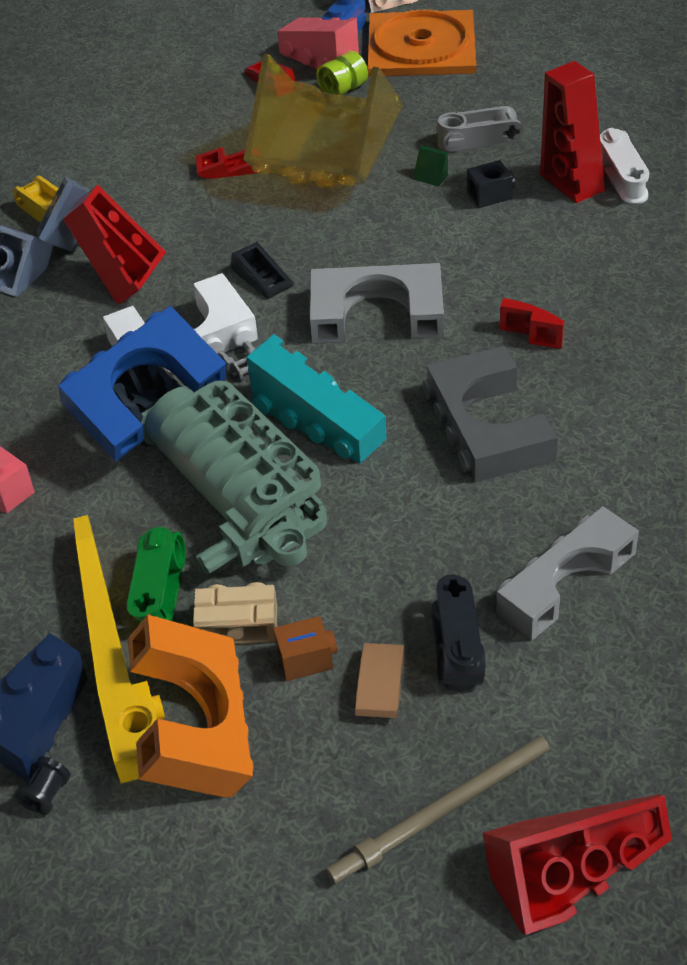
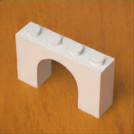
(226, 315)

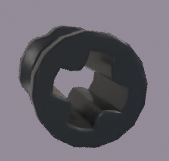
(43, 785)

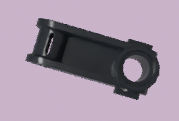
(457, 635)

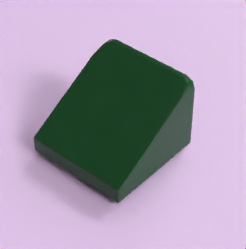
(431, 166)

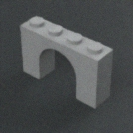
(340, 288)

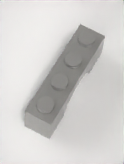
(596, 544)

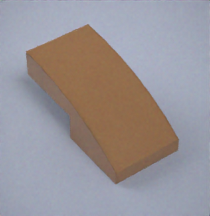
(379, 680)

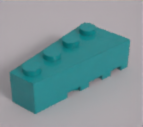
(313, 402)

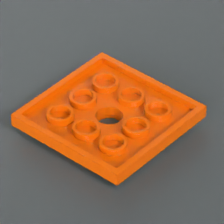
(399, 52)

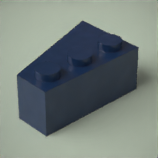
(36, 701)

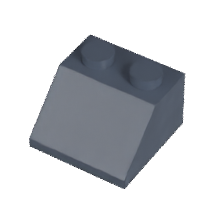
(52, 227)
(21, 259)

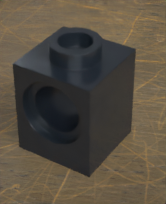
(490, 183)

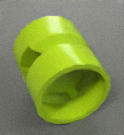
(342, 74)

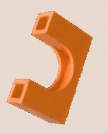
(206, 666)

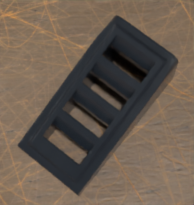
(253, 254)

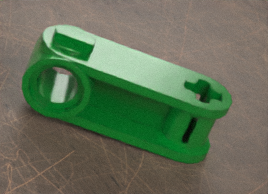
(157, 574)

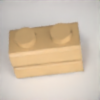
(237, 612)

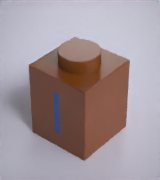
(304, 648)

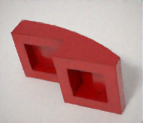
(218, 165)
(524, 318)

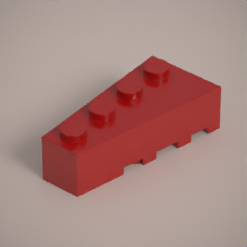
(571, 133)

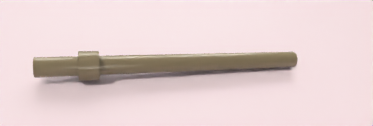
(370, 851)

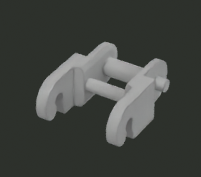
(233, 366)

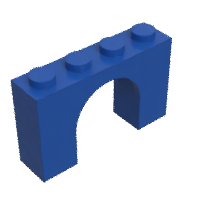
(161, 341)

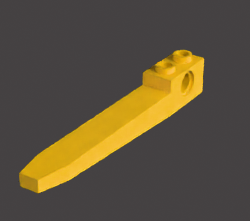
(123, 705)

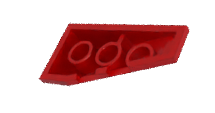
(559, 858)

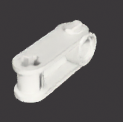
(624, 166)

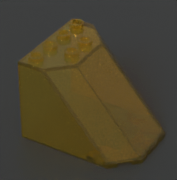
(319, 139)

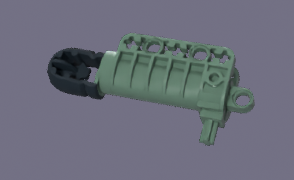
(229, 465)

